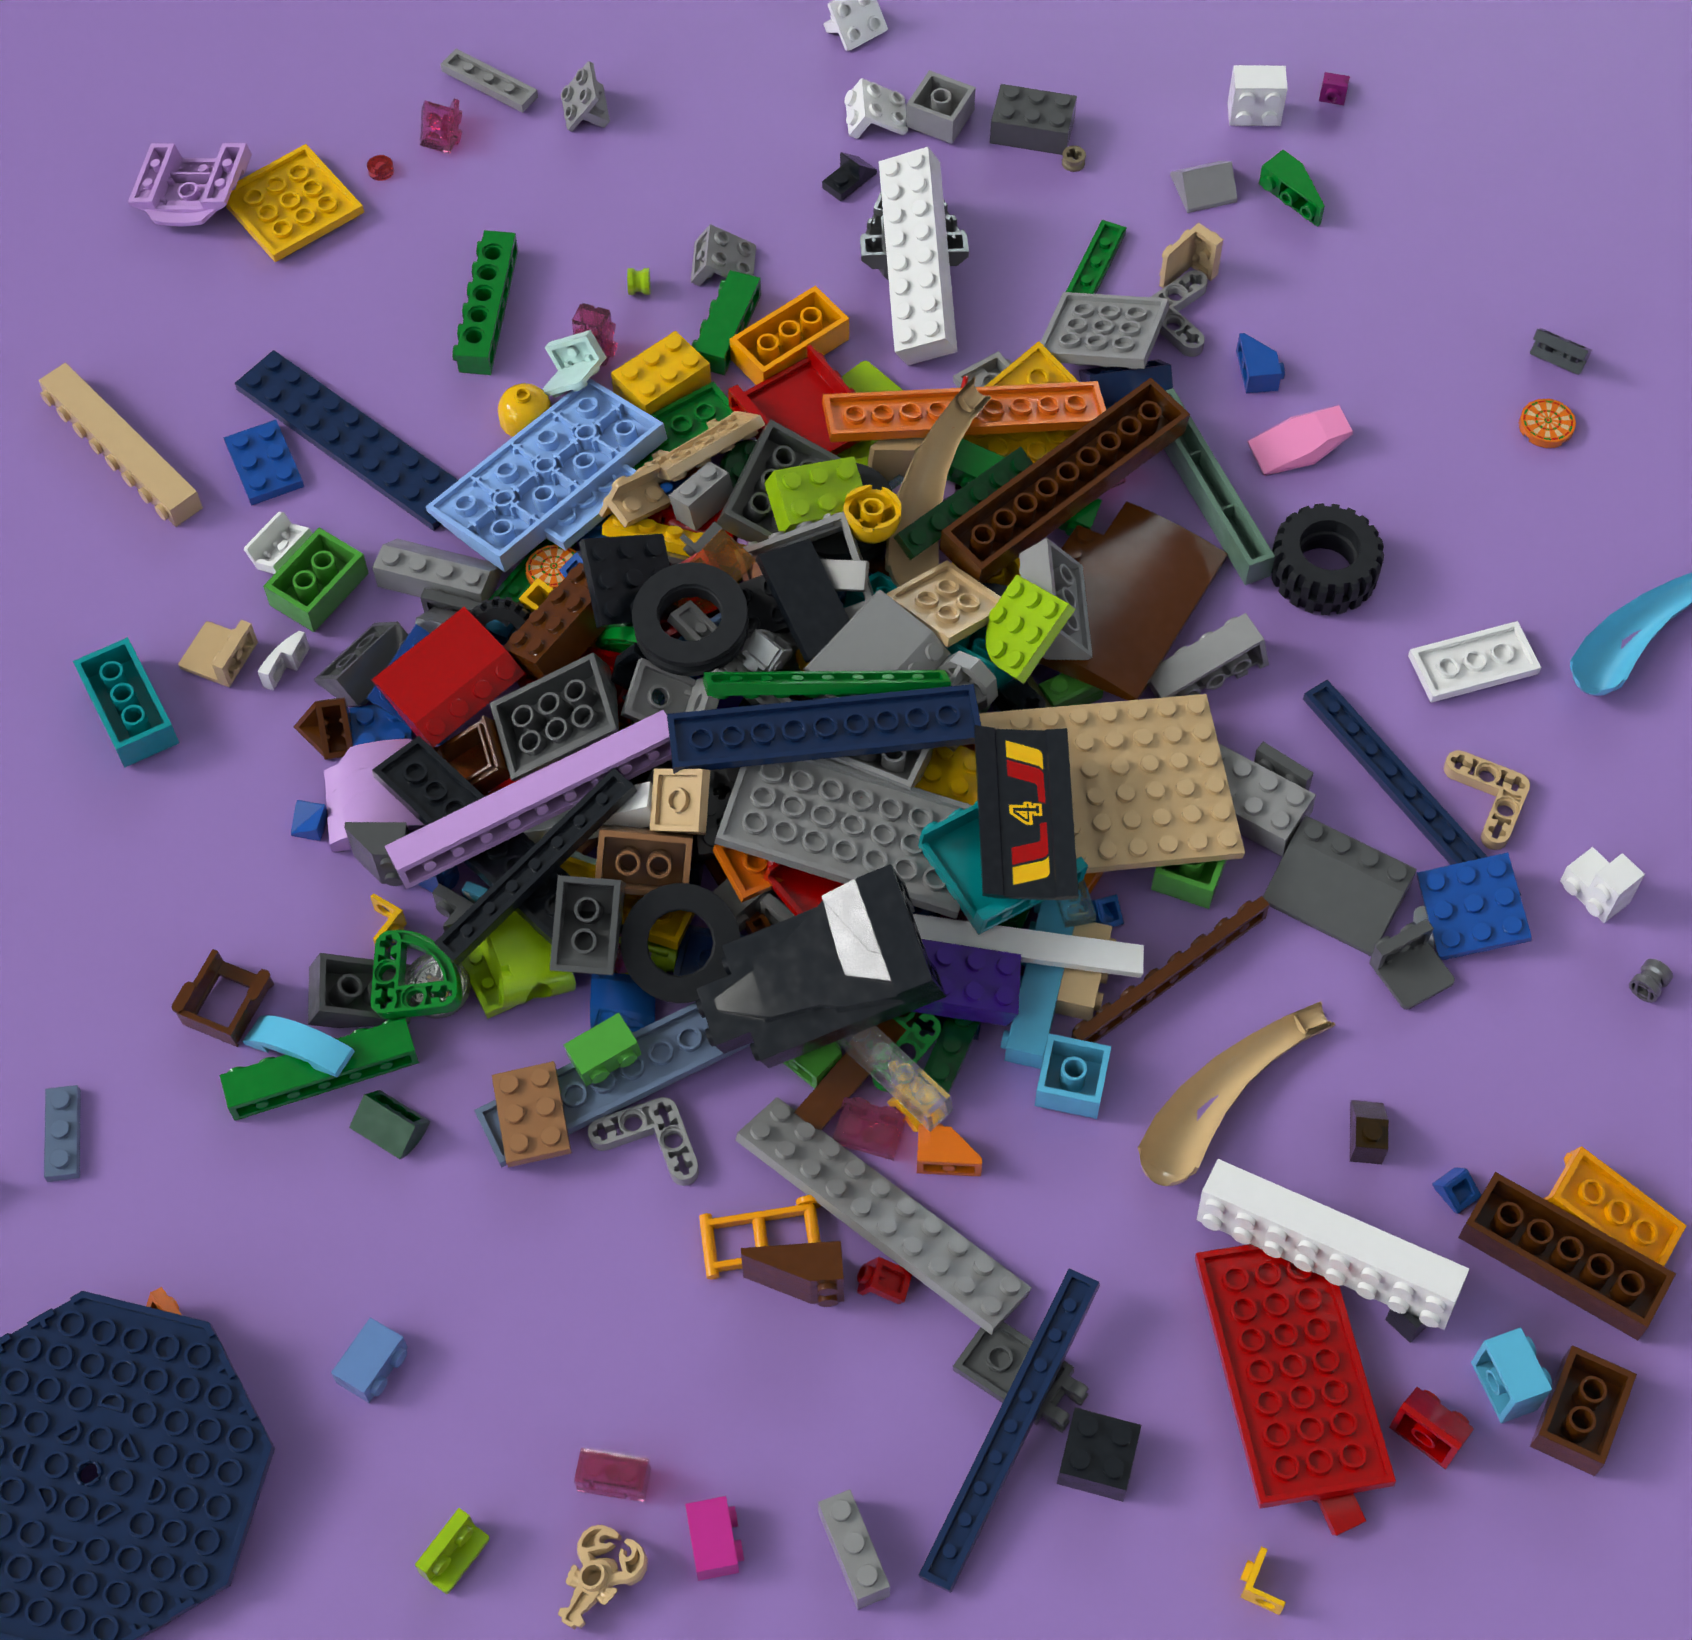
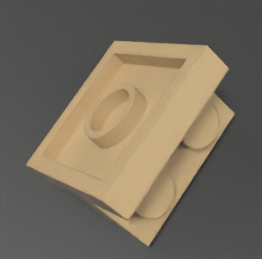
(680, 801)

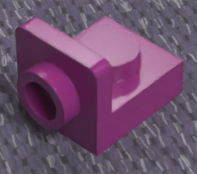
(1334, 88)

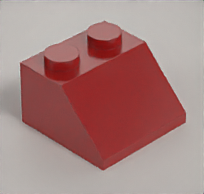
(1431, 1426)

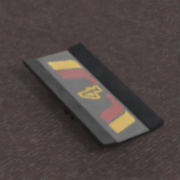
(1025, 814)

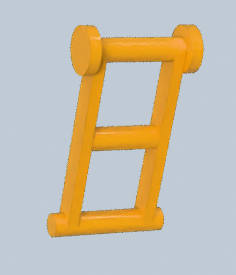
(804, 1206)

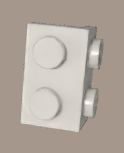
(276, 543)

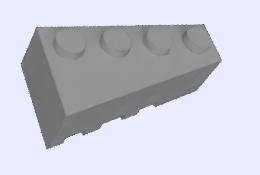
(1211, 660)

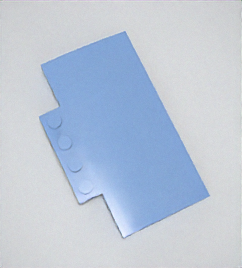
(549, 476)

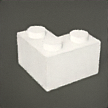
(1602, 885)

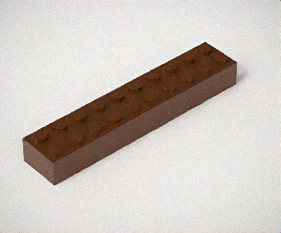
(1064, 481)

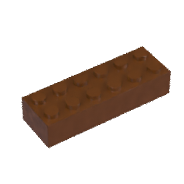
(1567, 1256)

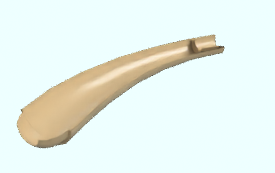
(926, 480)
(1175, 1138)

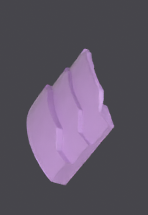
(187, 189)
(358, 796)

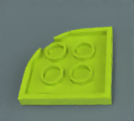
(1024, 627)

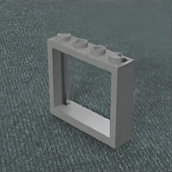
(827, 526)

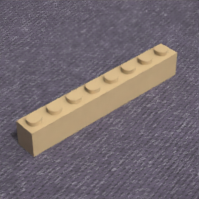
(120, 445)

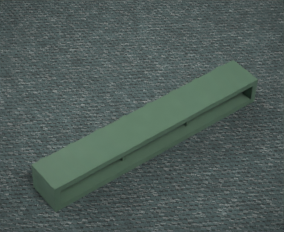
(1220, 503)

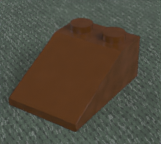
(799, 1270)

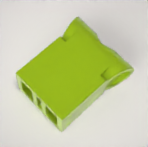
(521, 964)

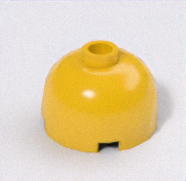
(521, 406)
(872, 513)

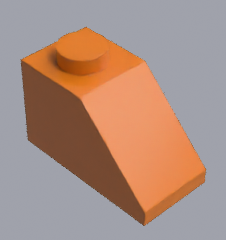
(946, 1153)

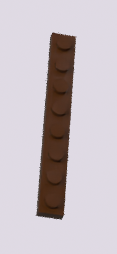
(1176, 969)

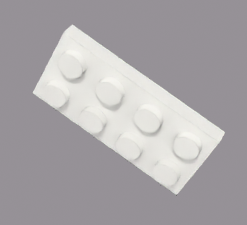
(1474, 661)

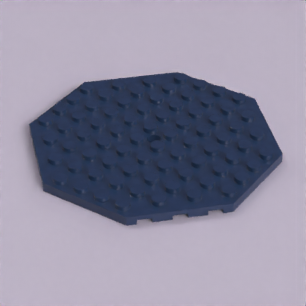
(174, 1459)

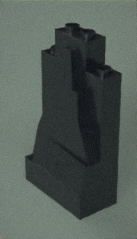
(822, 973)

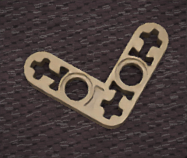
(1504, 793)

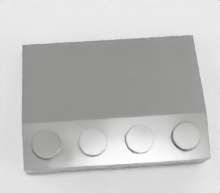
(881, 639)

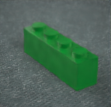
(726, 318)

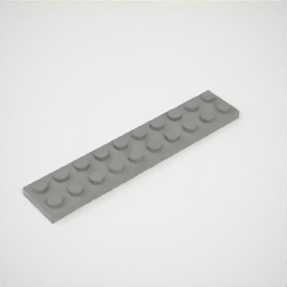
(884, 1215)

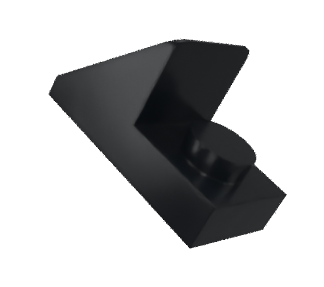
(848, 177)

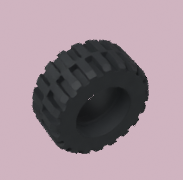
(1333, 530)

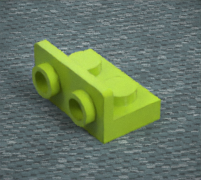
(452, 1552)

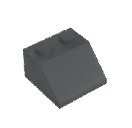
(369, 844)

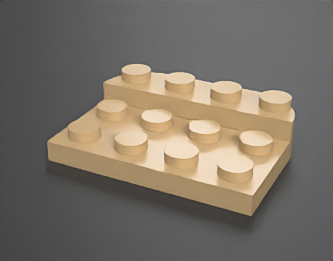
(699, 450)

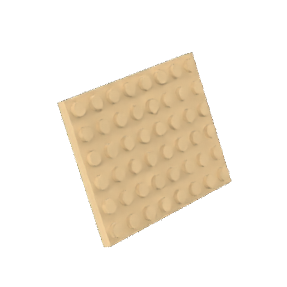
(1142, 781)

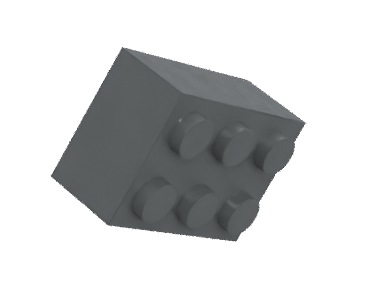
(1032, 119)

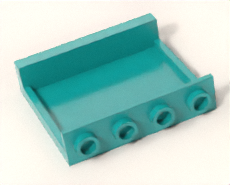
(955, 854)

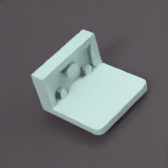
(576, 361)

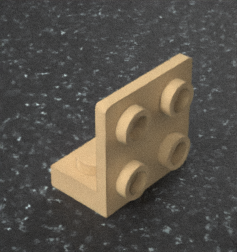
(219, 652)

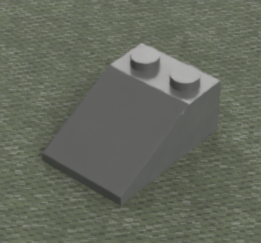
(587, 924)
(342, 992)

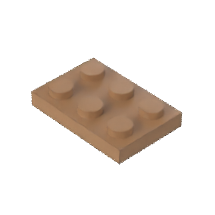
(531, 1114)

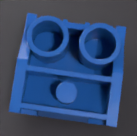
(620, 995)

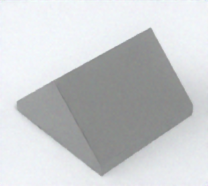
(1206, 185)

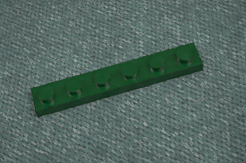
(929, 527)

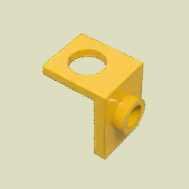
(396, 917)
(1254, 1595)

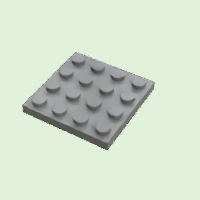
(1105, 329)

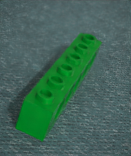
(486, 302)

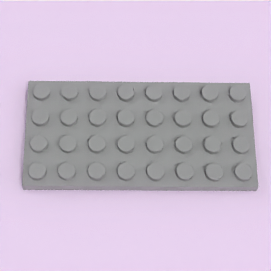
(817, 823)

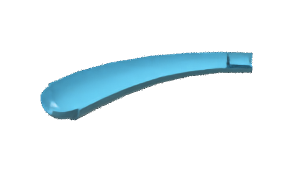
(1600, 662)

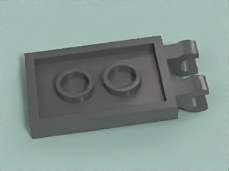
(994, 1362)

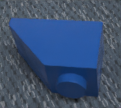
(1258, 365)

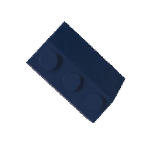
(1120, 381)

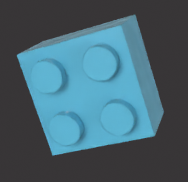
(1072, 1076)
(1512, 1375)

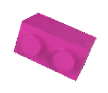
(712, 1538)

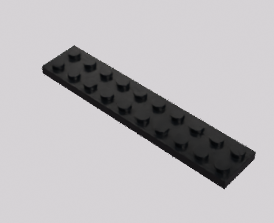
(436, 789)

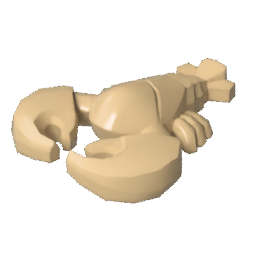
(598, 1576)

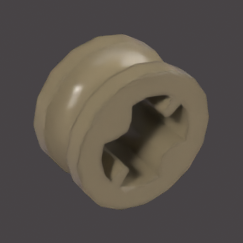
(1073, 152)

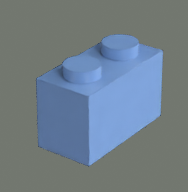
(370, 1360)

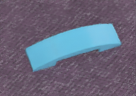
(300, 1042)

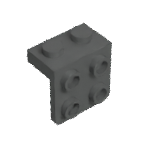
(1410, 965)

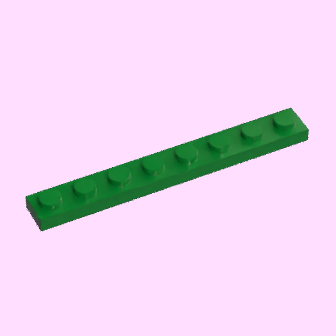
(818, 683)

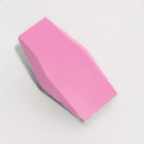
(1300, 440)

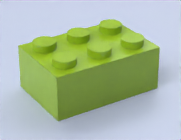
(810, 491)

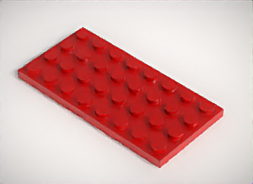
(1293, 1378)

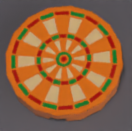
(1547, 423)
(546, 564)

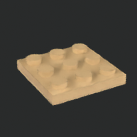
(947, 602)

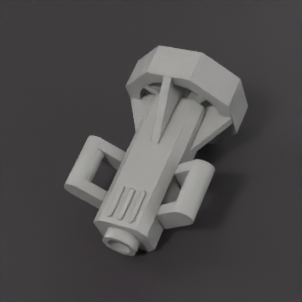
(966, 670)

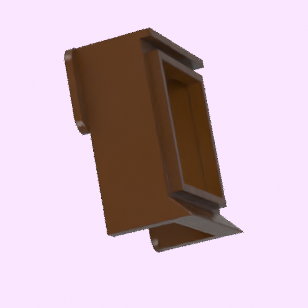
(485, 733)
(195, 993)

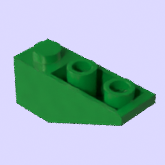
(1290, 183)

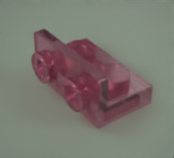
(869, 1127)

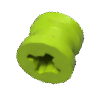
(638, 281)

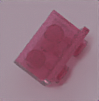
(440, 126)

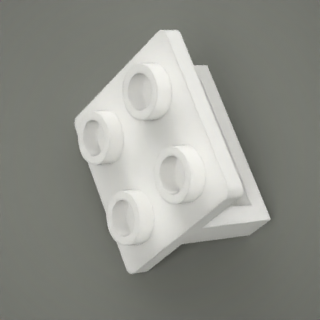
(855, 21)

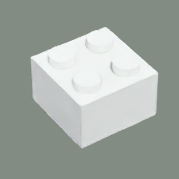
(1257, 95)

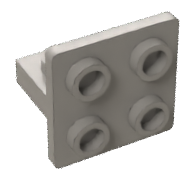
(584, 99)

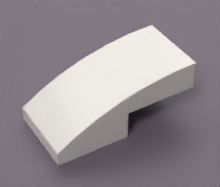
(286, 655)

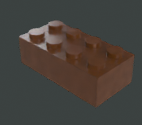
(557, 629)

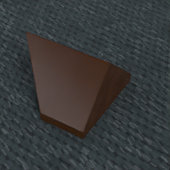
(327, 727)

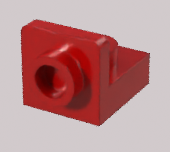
(884, 1280)

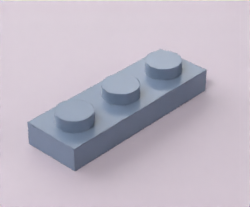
(62, 1133)

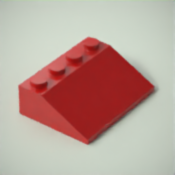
(448, 677)

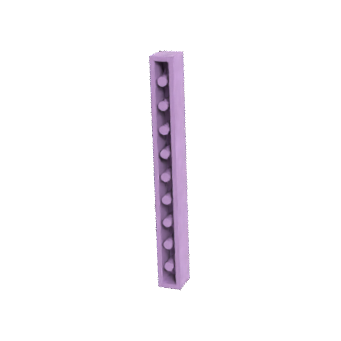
(528, 801)

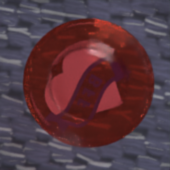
(380, 167)

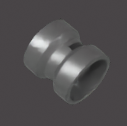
(1650, 981)

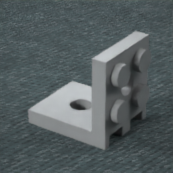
(680, 693)

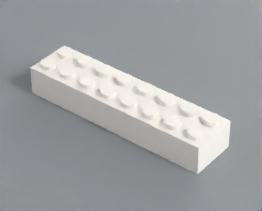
(917, 256)
(1331, 1244)

